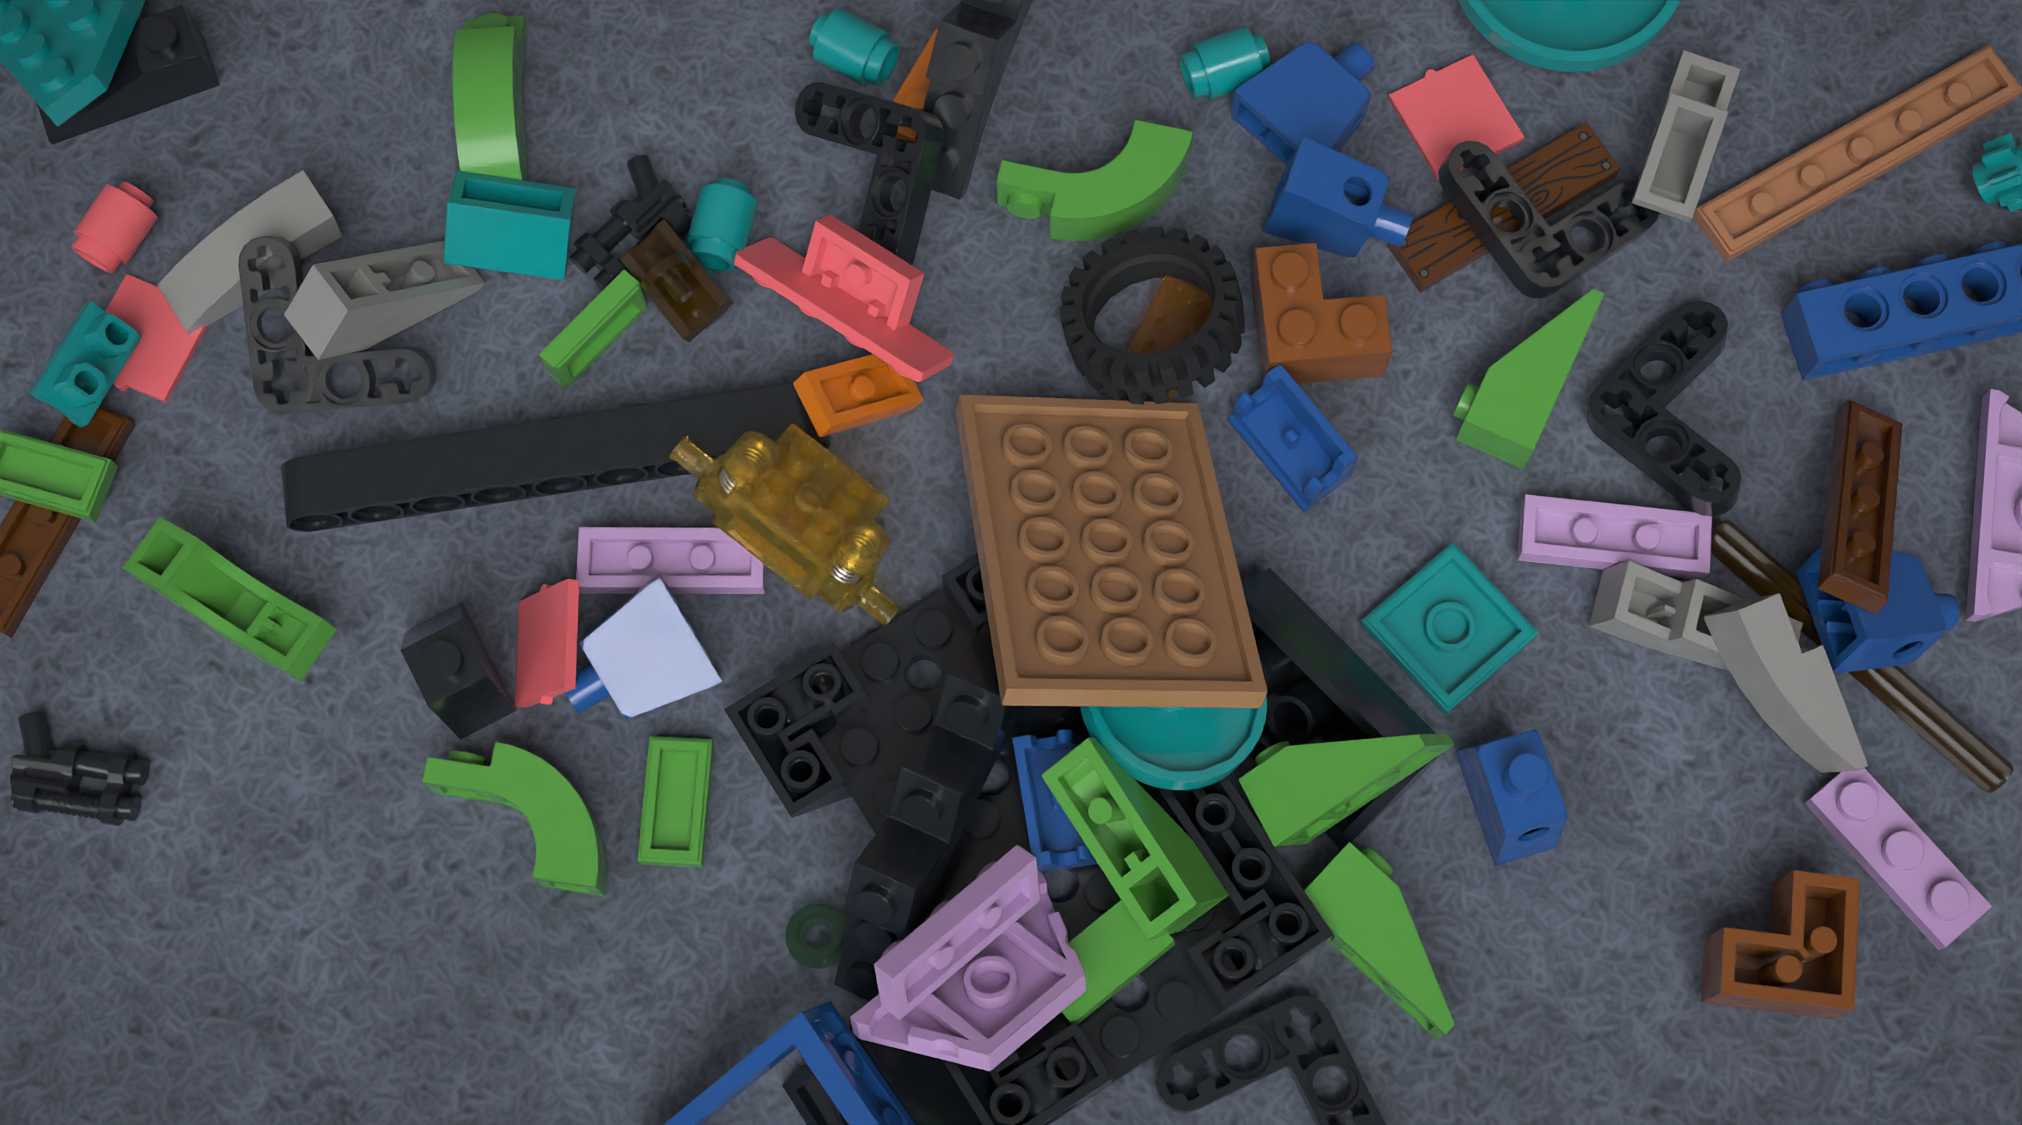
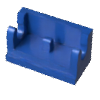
(1293, 439)
(1050, 831)

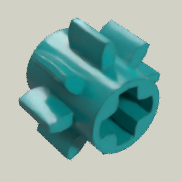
(2000, 172)

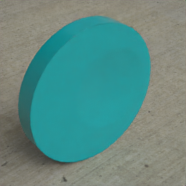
(1176, 744)

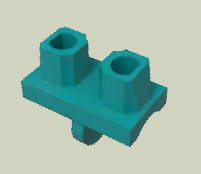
(85, 363)

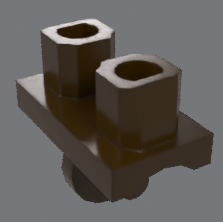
(677, 281)

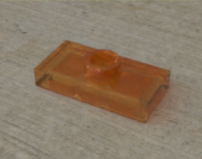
(1171, 319)

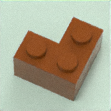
(1309, 334)
(1802, 963)

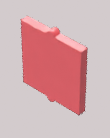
(1452, 109)
(164, 345)
(547, 644)

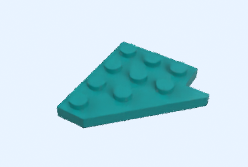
(65, 48)

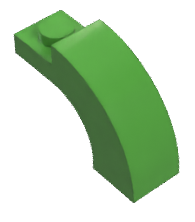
(489, 96)
(1103, 199)
(229, 599)
(564, 828)

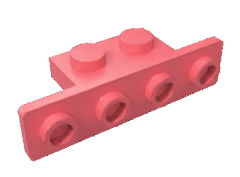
(853, 290)

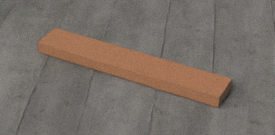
(1857, 153)

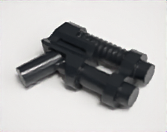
(635, 217)
(52, 778)

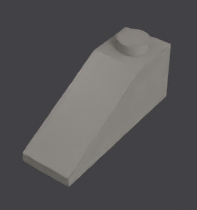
(373, 296)

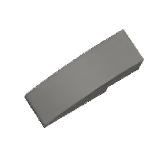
(1685, 136)
(207, 279)
(1662, 612)
(1787, 683)

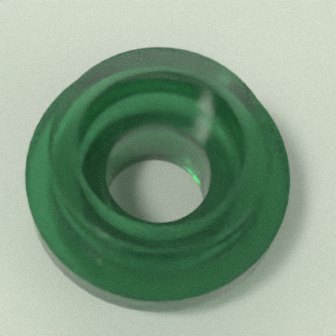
(802, 922)

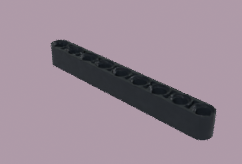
(528, 458)

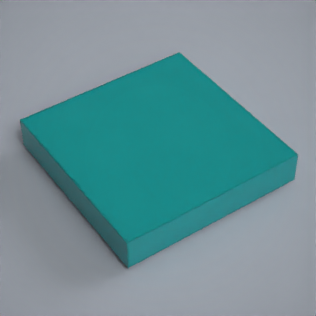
(1449, 629)

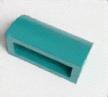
(509, 225)

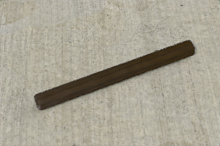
(1888, 684)

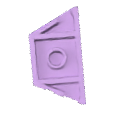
(1997, 512)
(992, 999)

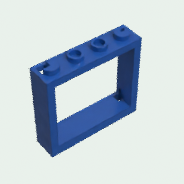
(831, 1055)

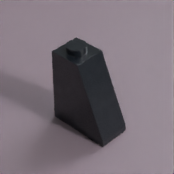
(456, 672)

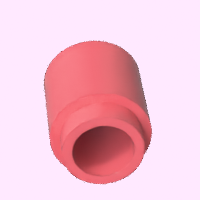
(114, 226)

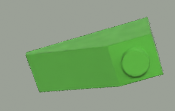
(1522, 387)
(1316, 785)
(1134, 841)
(1378, 934)

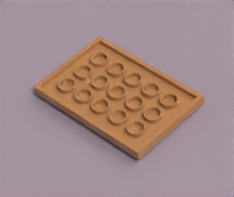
(1106, 555)

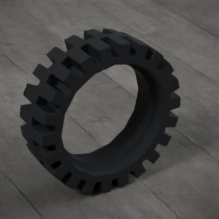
(1139, 262)

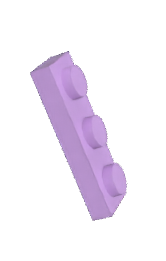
(1609, 534)
(688, 559)
(1898, 856)
(957, 931)

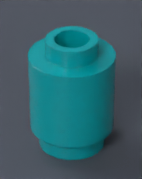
(854, 47)
(1223, 63)
(721, 223)

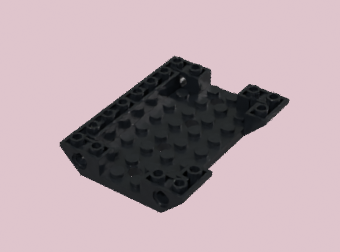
(852, 722)

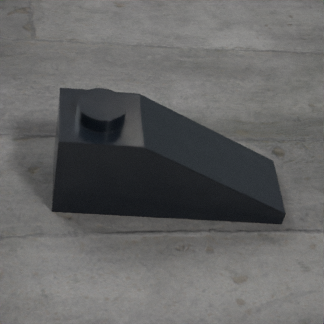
(159, 65)

